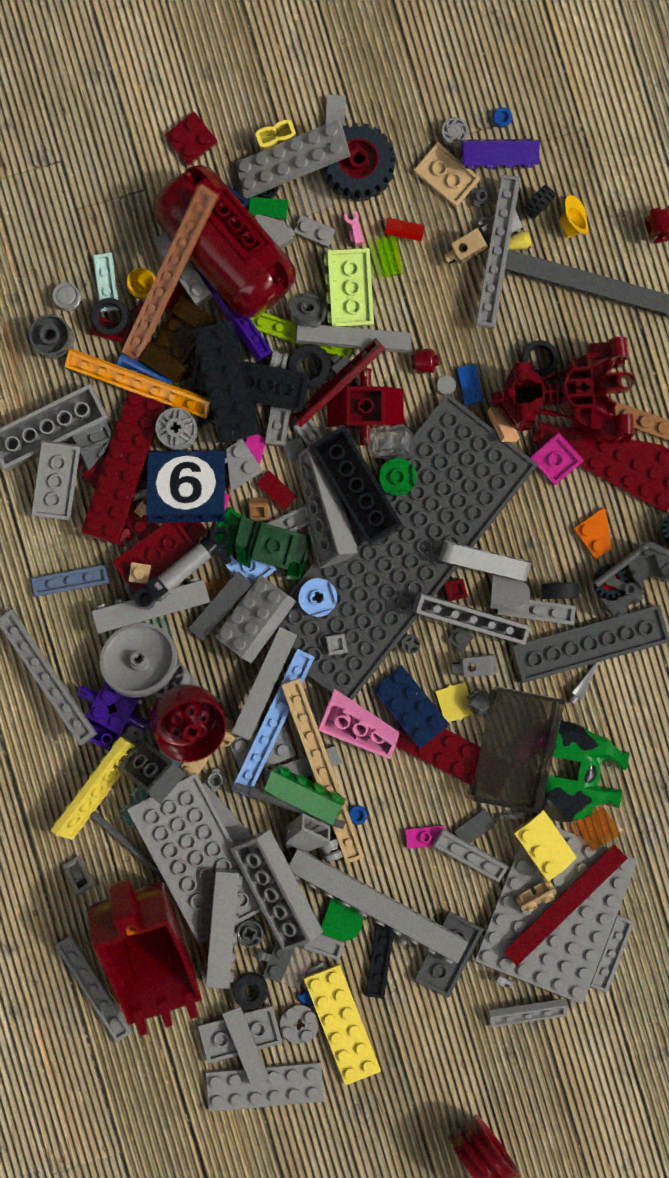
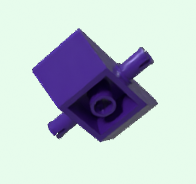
(111, 725)

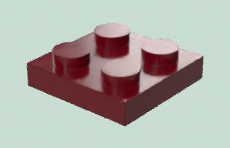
(191, 138)

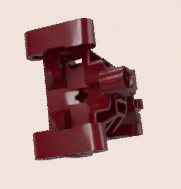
(581, 395)

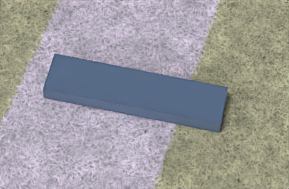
(70, 580)

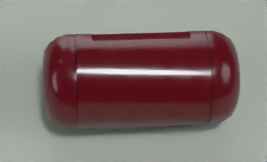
(232, 247)

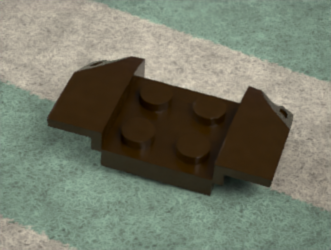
(176, 341)

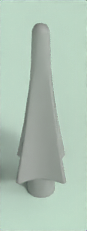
(579, 690)

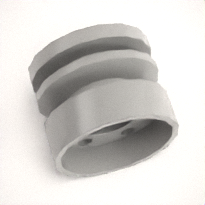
(186, 435)

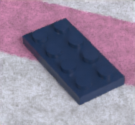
(411, 707)

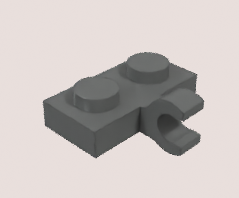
(277, 962)

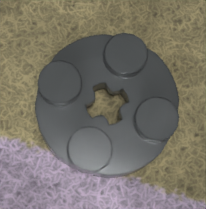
(311, 318)

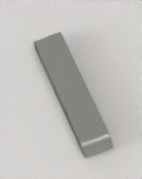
(485, 560)

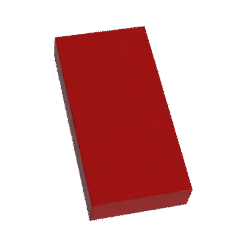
(404, 229)

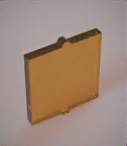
(598, 829)

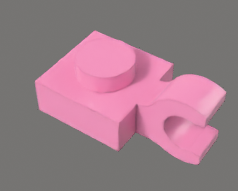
(355, 233)

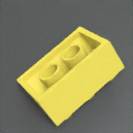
(544, 845)

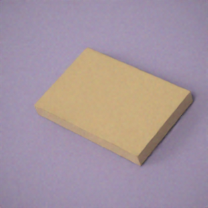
(446, 175)

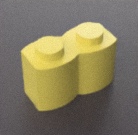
(272, 136)

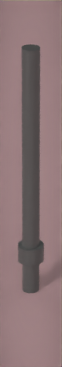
(254, 793)
(128, 844)

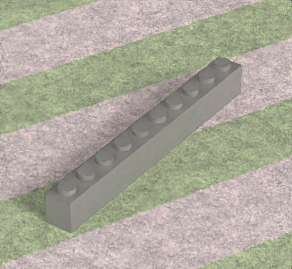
(378, 905)

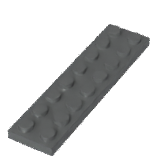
(591, 643)

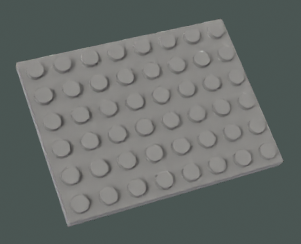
(573, 950)

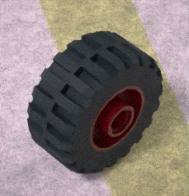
(372, 174)

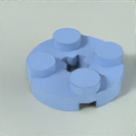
(322, 587)

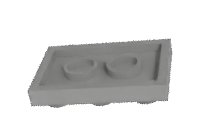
(280, 751)

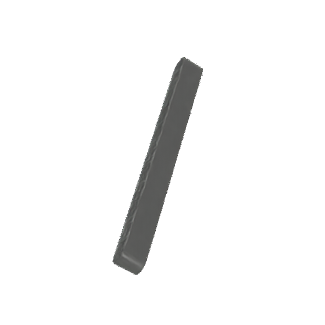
(587, 283)

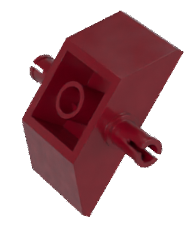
(385, 405)

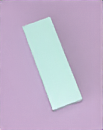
(105, 278)

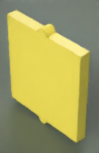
(453, 701)

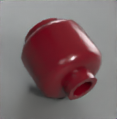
(425, 361)

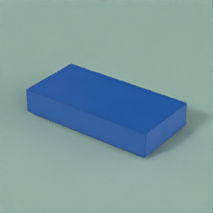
(470, 384)

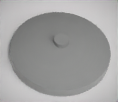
(138, 660)

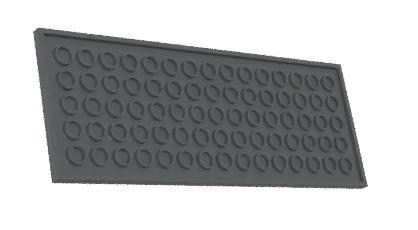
(457, 495)

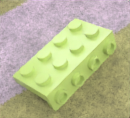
(349, 287)

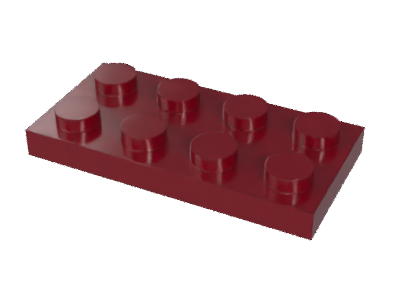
(158, 549)

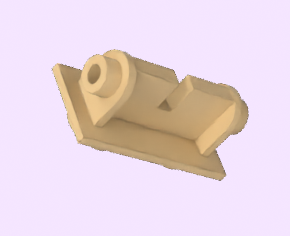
(543, 894)

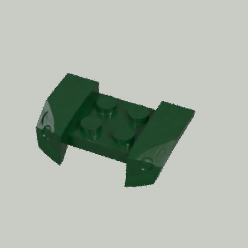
(271, 546)

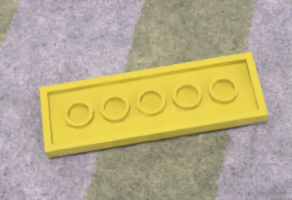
(93, 791)
(342, 1024)

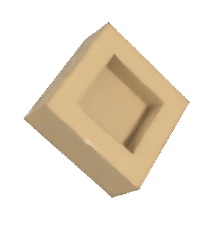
(139, 573)

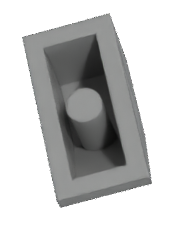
(277, 230)

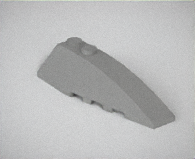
(329, 526)

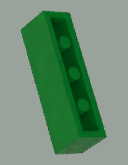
(305, 794)

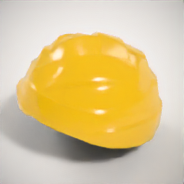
(140, 282)

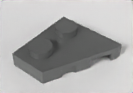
(93, 443)

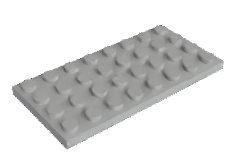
(187, 847)

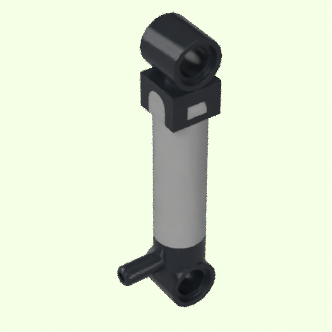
(161, 586)

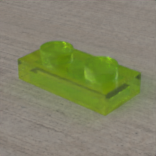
(389, 256)

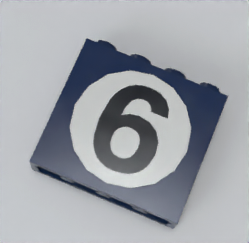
(186, 486)

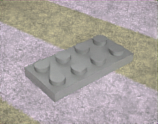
(55, 480)
(219, 1043)

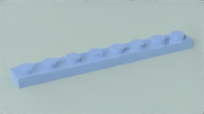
(272, 723)

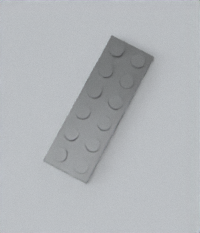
(292, 159)
(286, 1086)

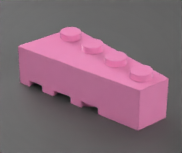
(358, 726)

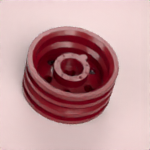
(482, 1151)

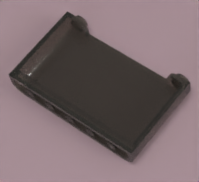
(516, 749)

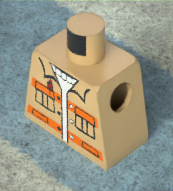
(475, 244)

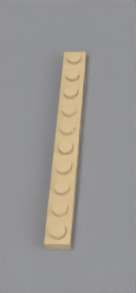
(320, 763)

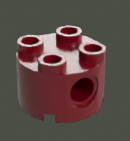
(658, 225)

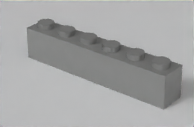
(128, 612)
(471, 618)
(222, 926)

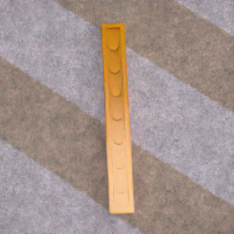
(137, 383)

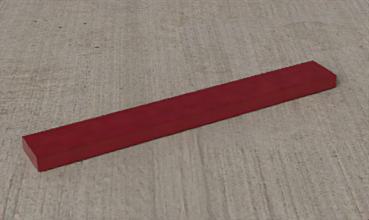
(565, 904)

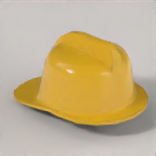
(574, 218)

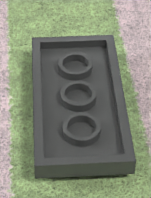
(437, 972)

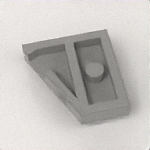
(241, 465)

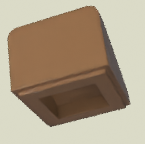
(258, 508)

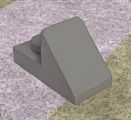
(79, 875)

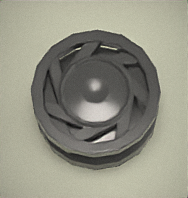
(250, 932)

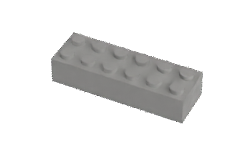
(54, 422)
(276, 890)

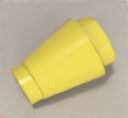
(520, 241)

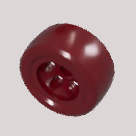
(195, 737)

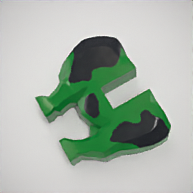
(575, 799)

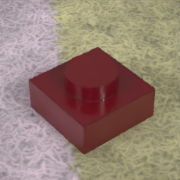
(455, 590)

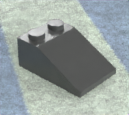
(151, 771)

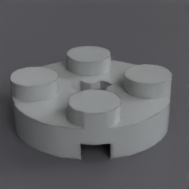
(308, 1017)

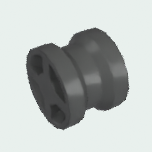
(410, 646)

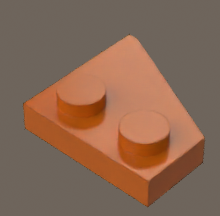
(595, 533)

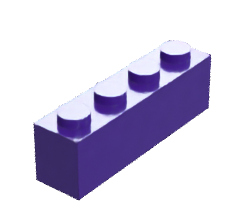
(499, 152)

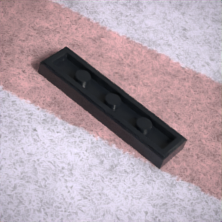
(379, 961)

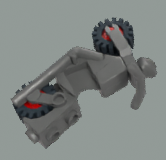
(643, 562)

